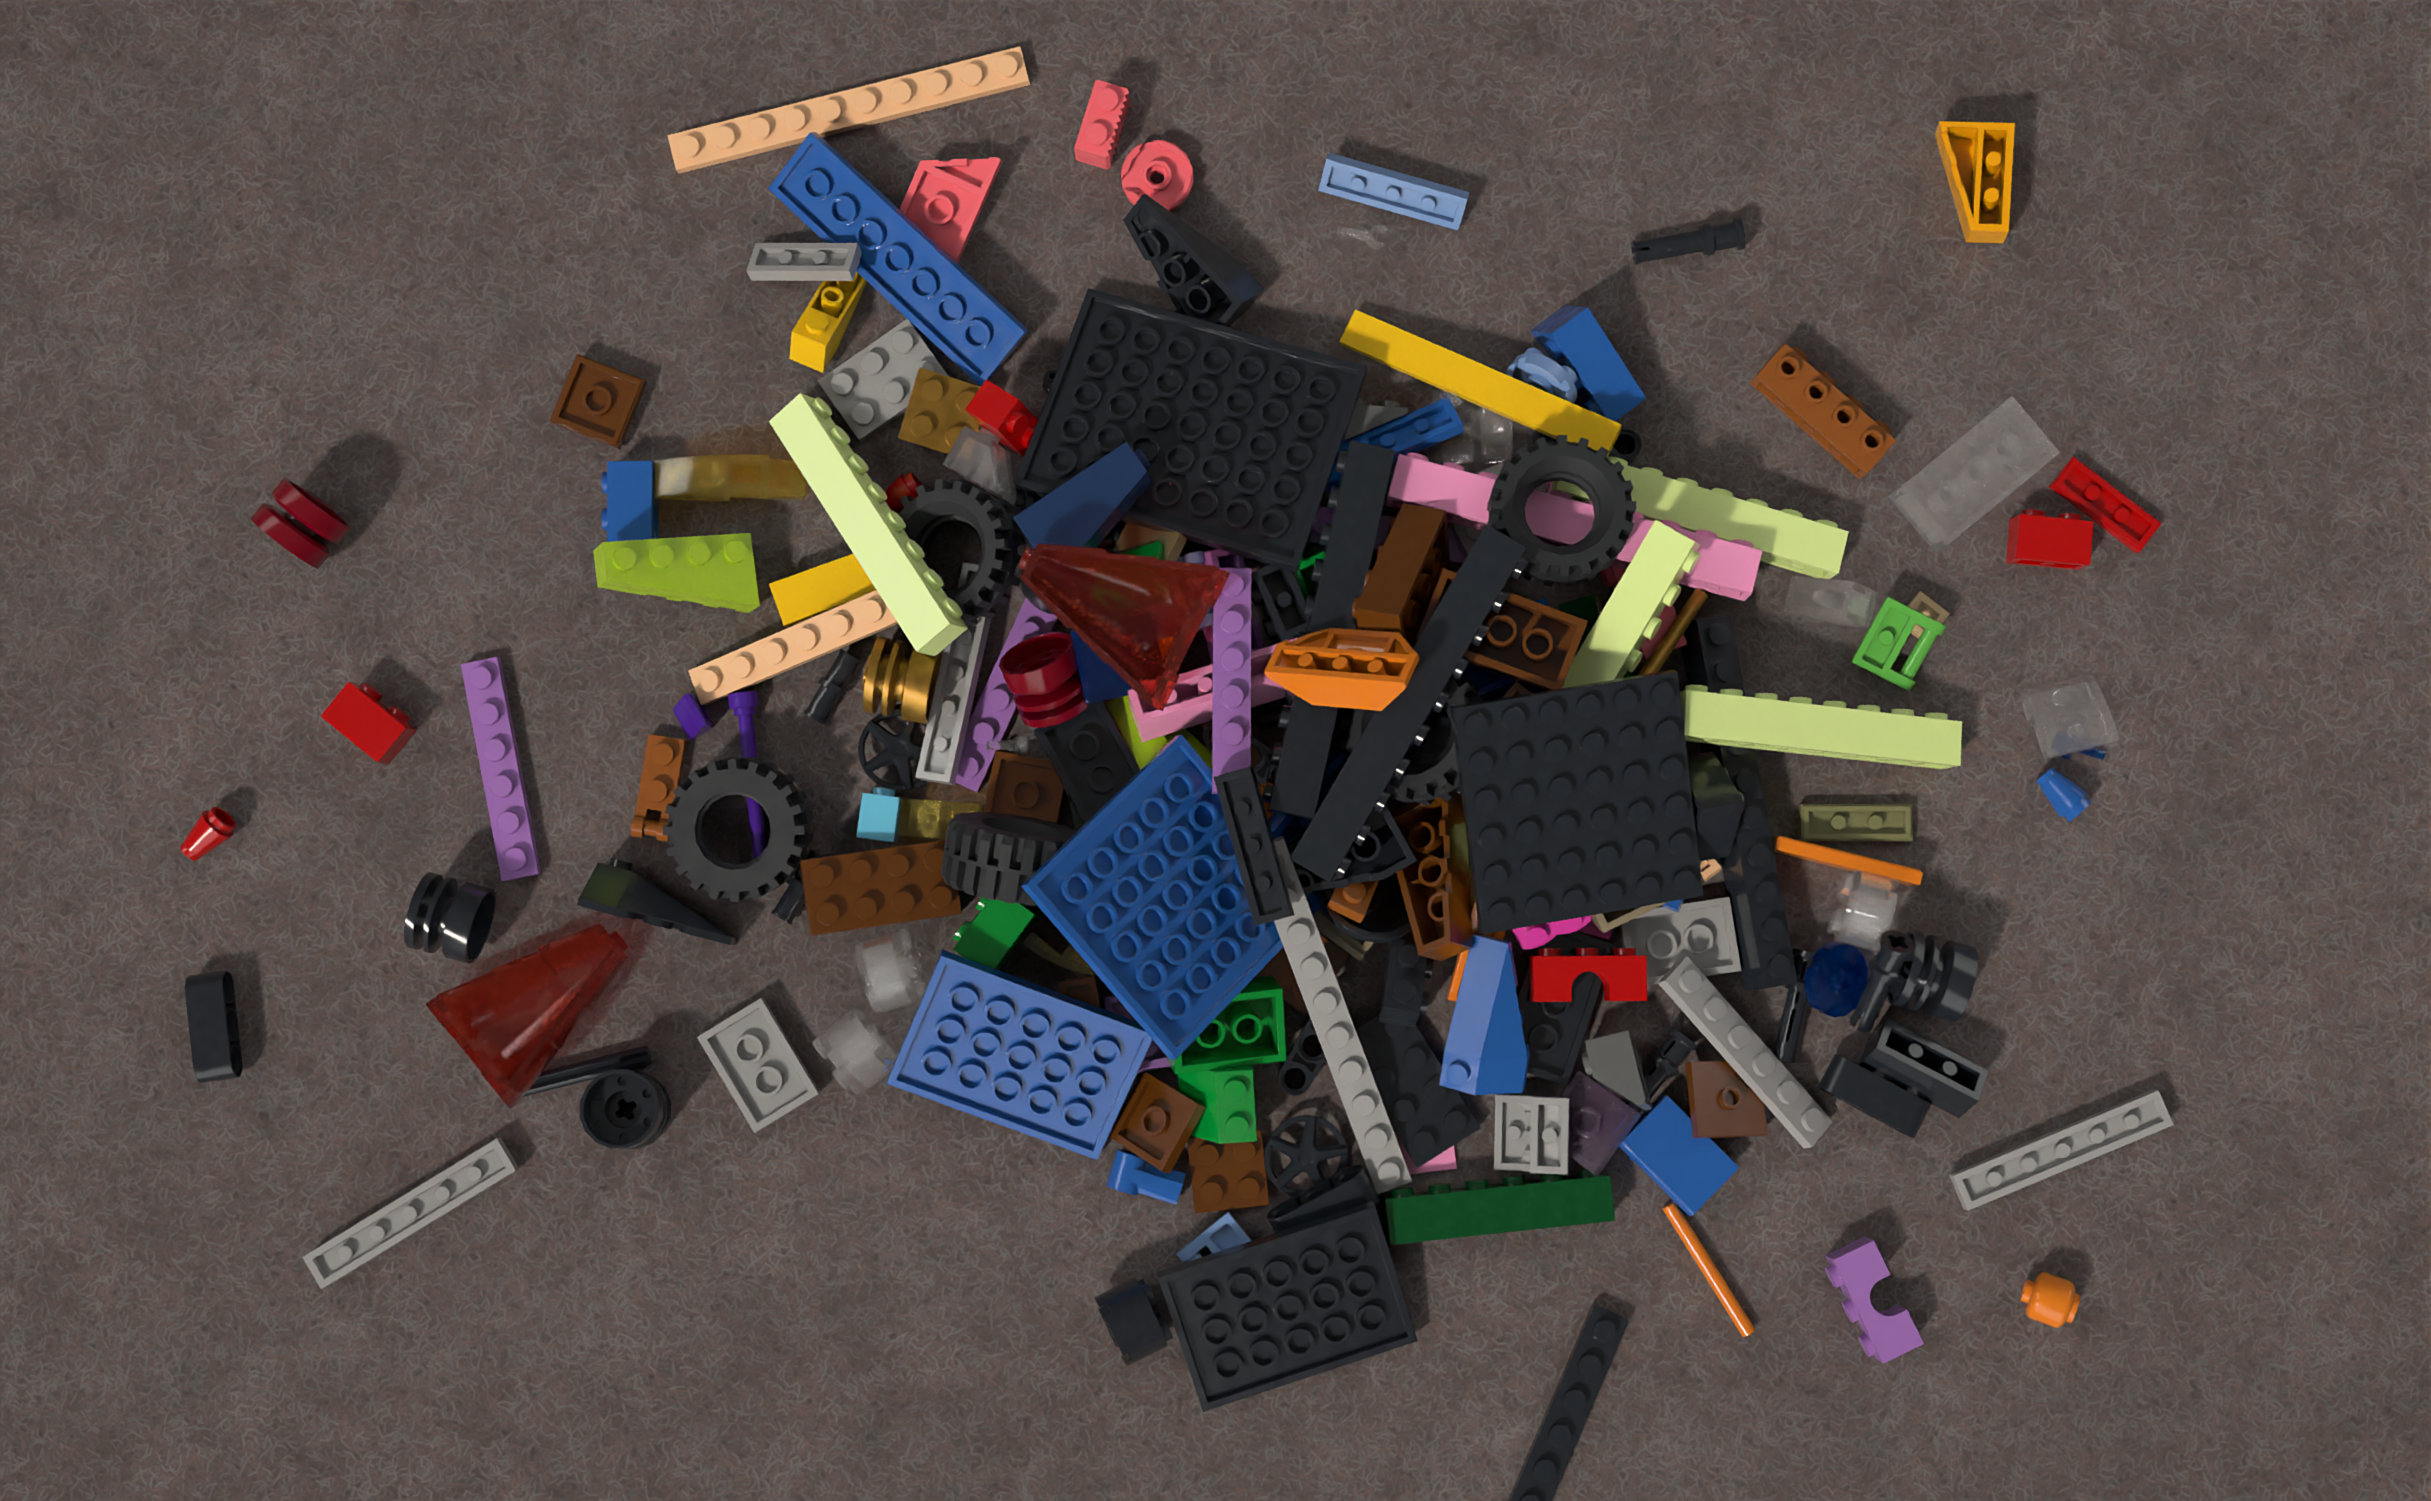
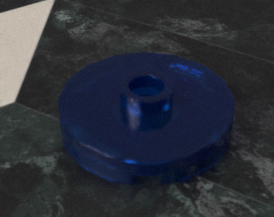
(1836, 979)

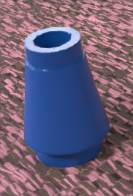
(2063, 794)

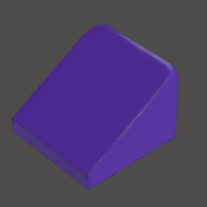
(692, 716)

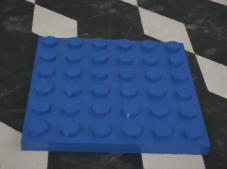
(1160, 900)

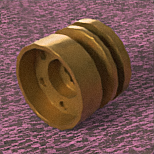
(900, 680)

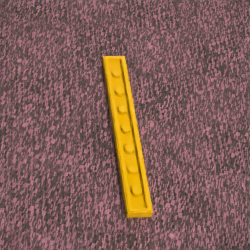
(1477, 382)

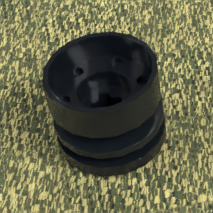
(449, 917)
(1936, 977)
(604, 1107)

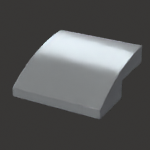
(1531, 1134)

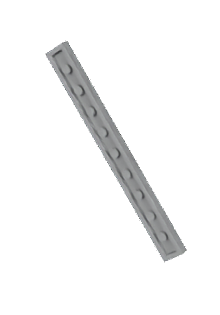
(1338, 1036)

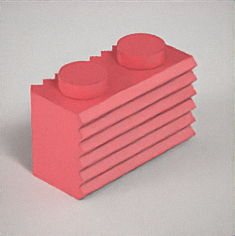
(1102, 124)

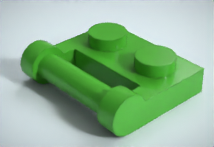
(1888, 635)

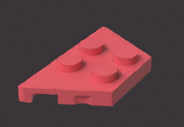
(949, 198)

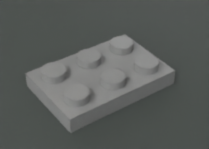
(879, 379)
(1698, 930)
(758, 1065)

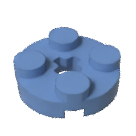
(1544, 374)

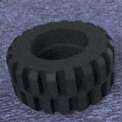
(998, 853)

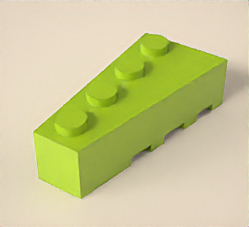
(691, 569)

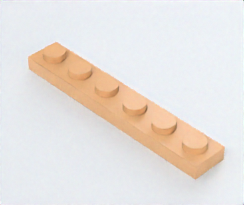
(791, 647)

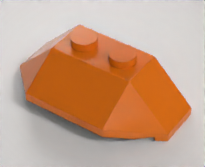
(1344, 667)

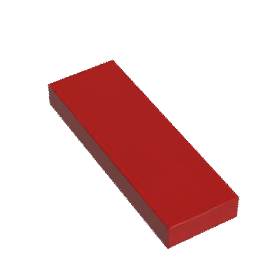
(2105, 504)

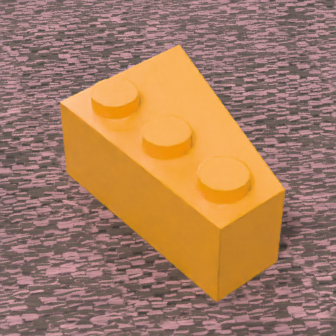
(1979, 175)

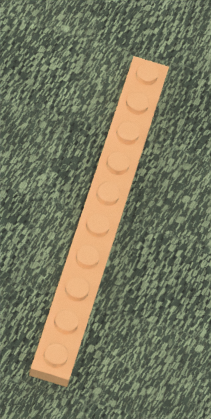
(848, 109)

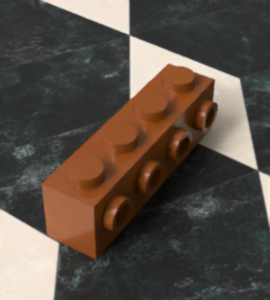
(1823, 410)

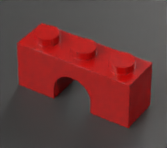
(1621, 974)

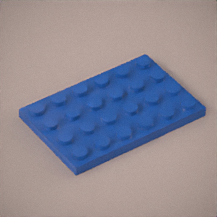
(1019, 1055)

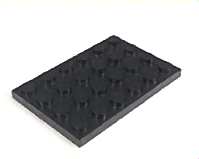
(1287, 1306)

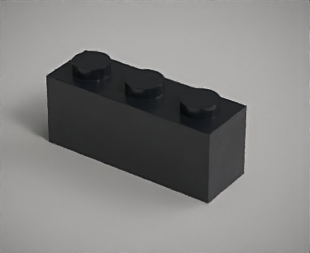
(1923, 1068)

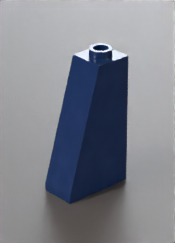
(1089, 503)

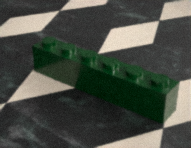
(1497, 1207)

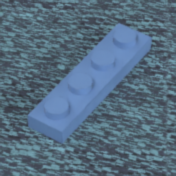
(1393, 191)

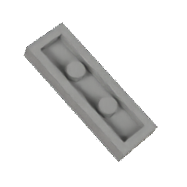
(804, 261)

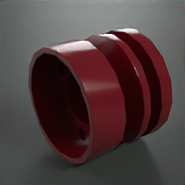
(1044, 679)

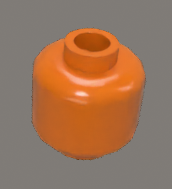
(2050, 1299)

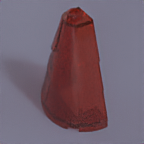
(1126, 608)
(529, 1007)

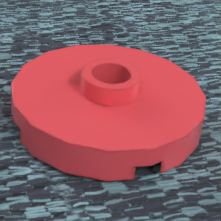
(1159, 158)

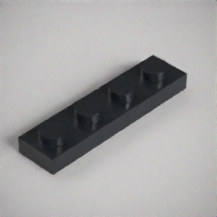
(1254, 845)

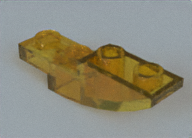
(728, 476)

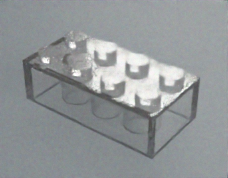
(1974, 474)

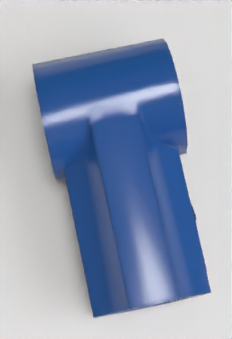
(1136, 1176)

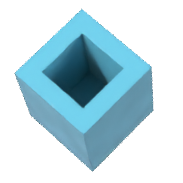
(880, 816)

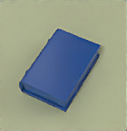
(1678, 1163)

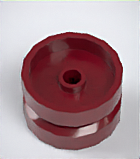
(298, 526)

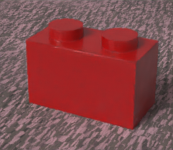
(1003, 416)
(2049, 540)
(369, 722)

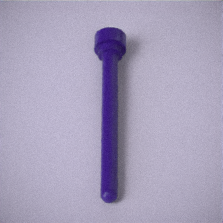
(744, 707)

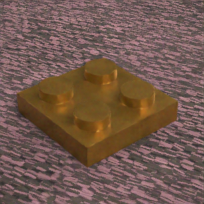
(937, 411)

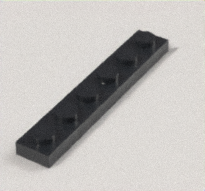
(1569, 1406)

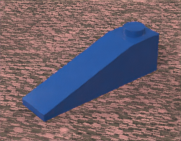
(1486, 1033)

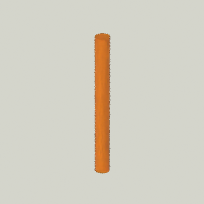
(1708, 1269)

